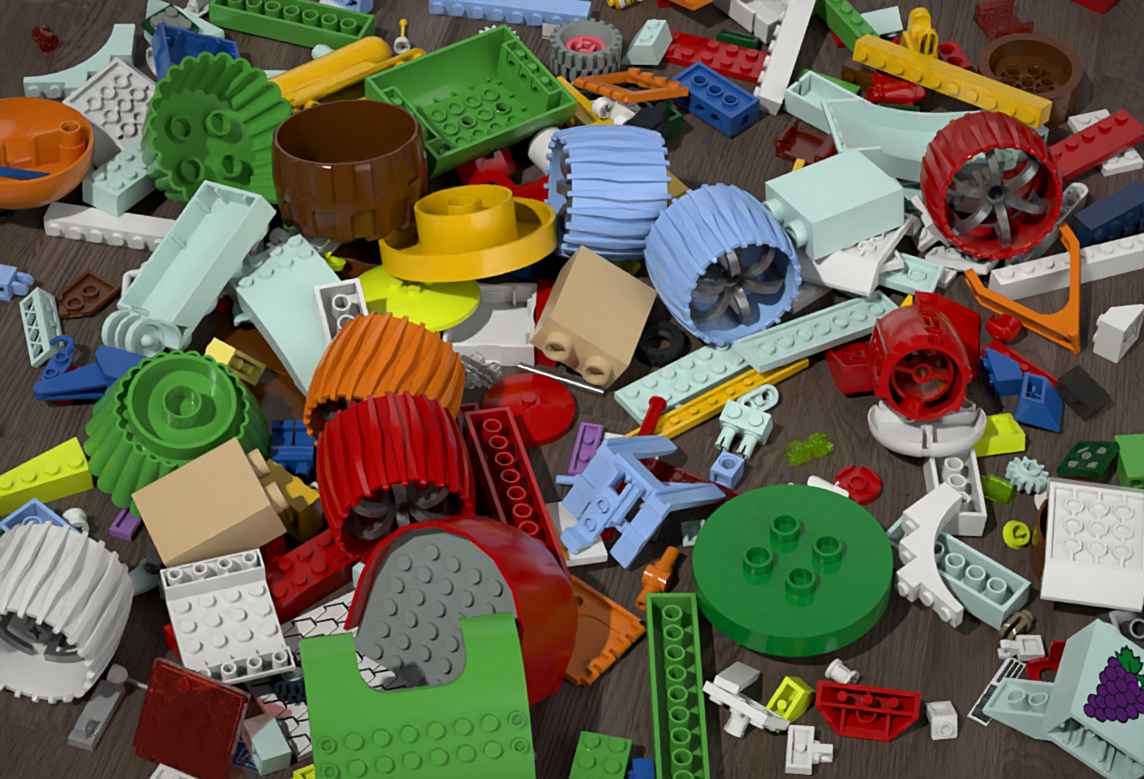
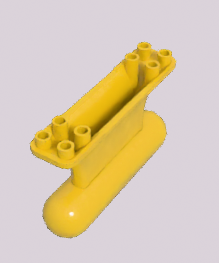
(339, 73)

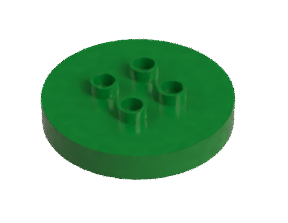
(792, 570)

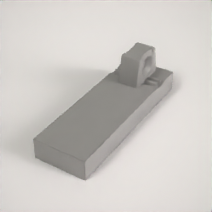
(96, 715)

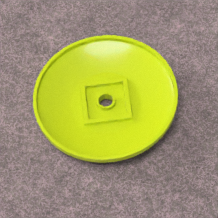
(433, 303)

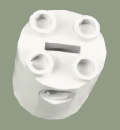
(539, 148)

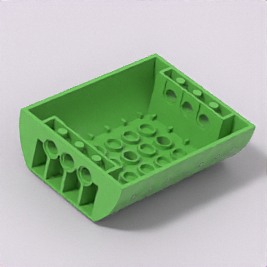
(468, 86)

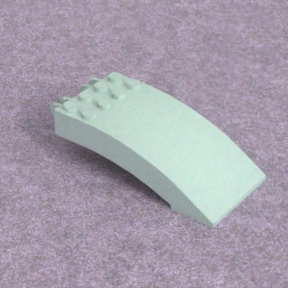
(897, 138)
(278, 300)

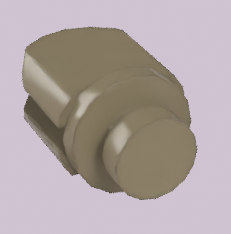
(1016, 625)

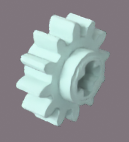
(1026, 475)

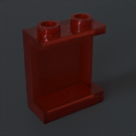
(803, 145)

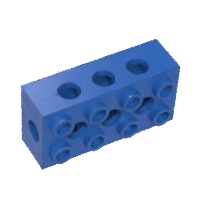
(716, 99)

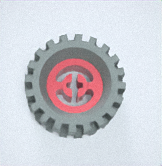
(585, 49)

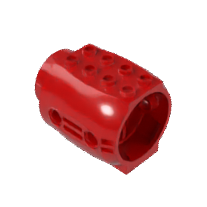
(925, 386)

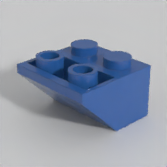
(1038, 403)

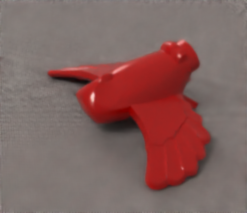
(894, 90)

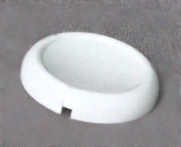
(930, 438)

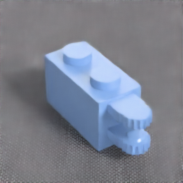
(13, 282)

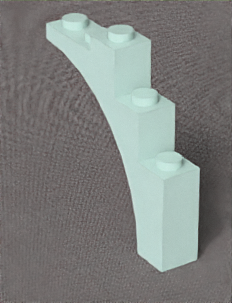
(62, 84)

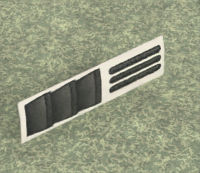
(1011, 669)

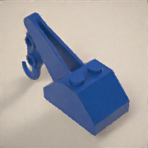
(84, 382)

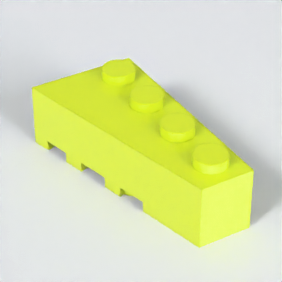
(46, 477)

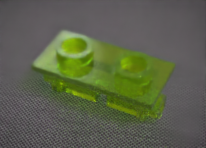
(800, 450)

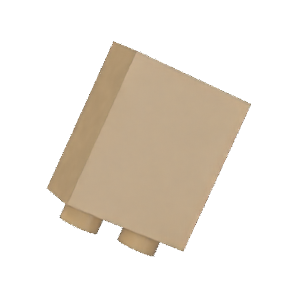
(593, 317)
(212, 506)

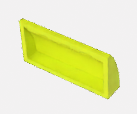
(1000, 436)

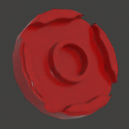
(860, 483)

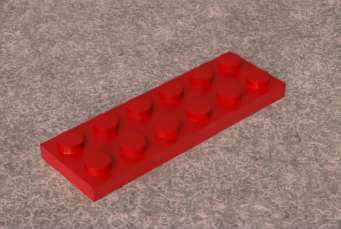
(722, 57)

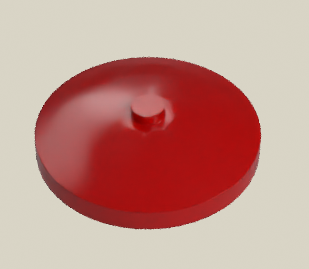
(539, 406)

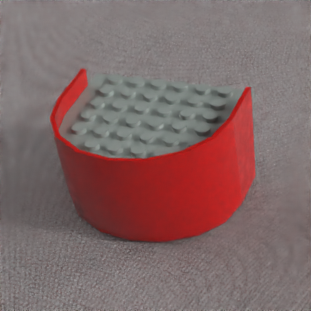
(457, 569)

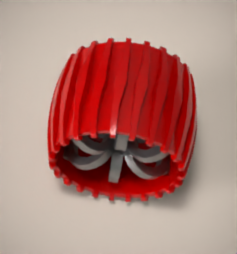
(1009, 231)
(391, 467)

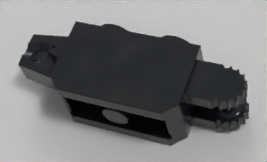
(651, 119)

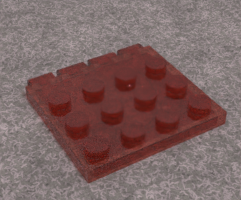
(190, 721)

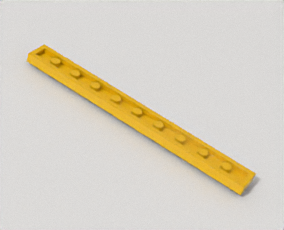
(716, 399)

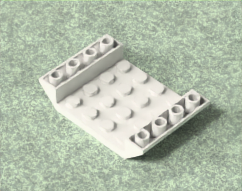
(114, 106)
(856, 266)
(1094, 545)
(226, 618)

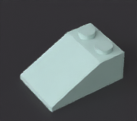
(1020, 705)

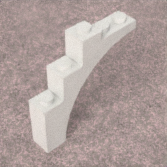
(920, 575)

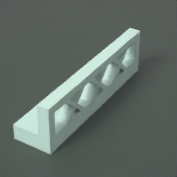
(46, 323)

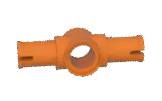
(658, 577)

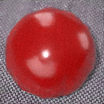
(1004, 328)

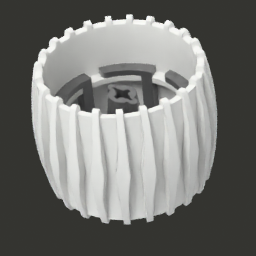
(58, 610)

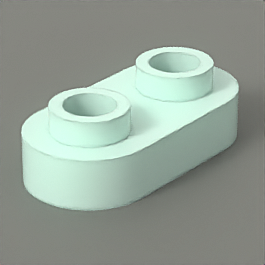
(754, 397)

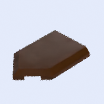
(86, 295)

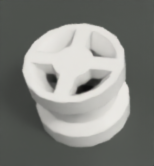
(77, 519)

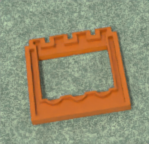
(660, 87)

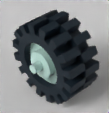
(290, 684)

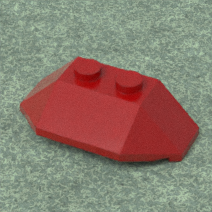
(866, 710)

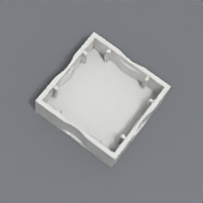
(499, 325)

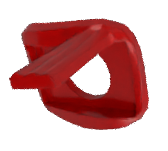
(1052, 662)

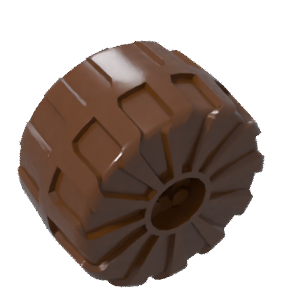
(349, 170)

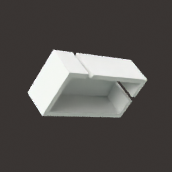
(754, 15)

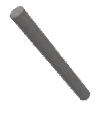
(567, 381)

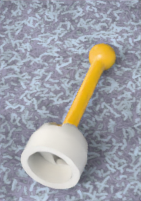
(402, 41)

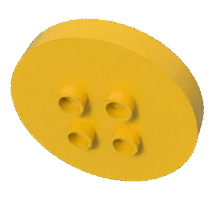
(470, 235)

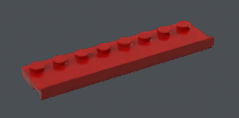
(1089, 147)

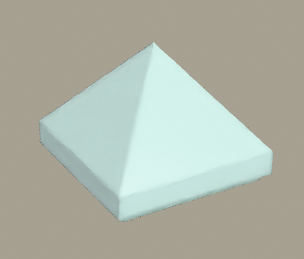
(690, 531)

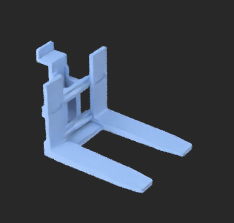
(604, 507)

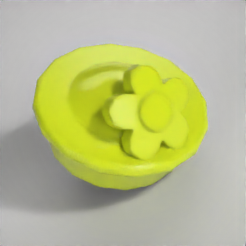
(335, 263)
(1016, 534)

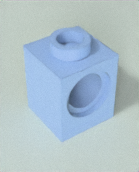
(727, 469)

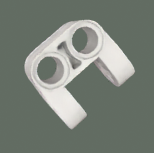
(615, 110)

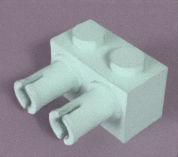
(746, 423)

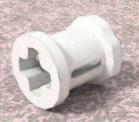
(841, 673)

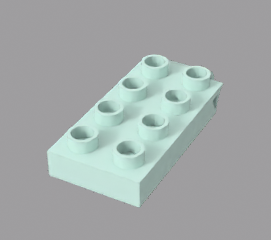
(188, 270)

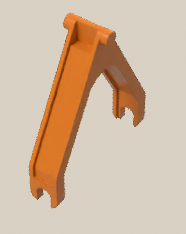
(1059, 327)

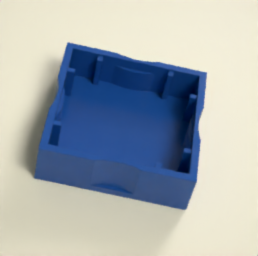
(174, 43)

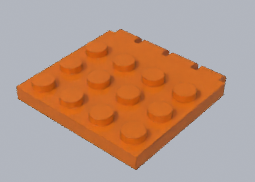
(601, 635)

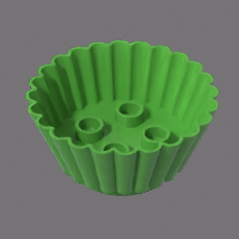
(212, 125)
(165, 417)

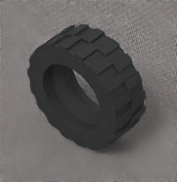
(660, 357)

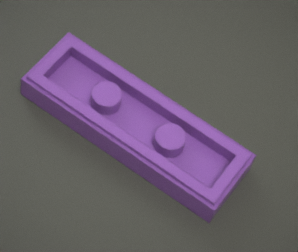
(585, 447)

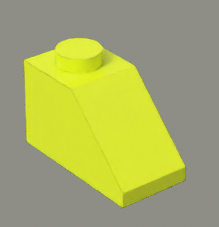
(791, 699)

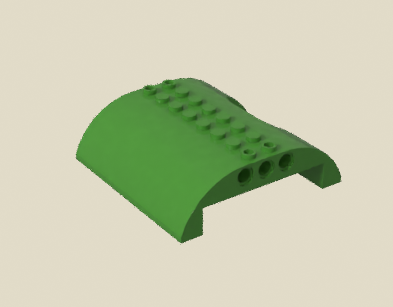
(437, 731)

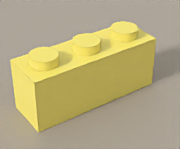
(238, 362)

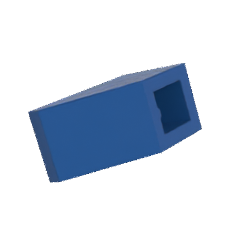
(1002, 373)

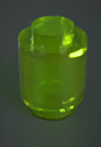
(996, 488)

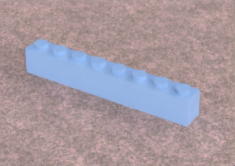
(515, 11)

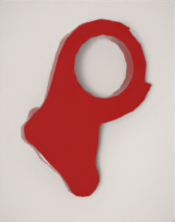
(532, 190)

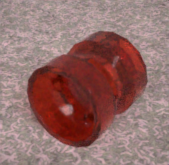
(45, 38)

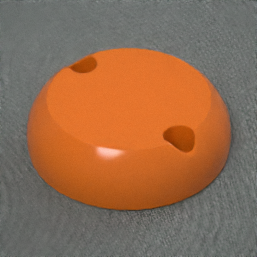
(46, 139)

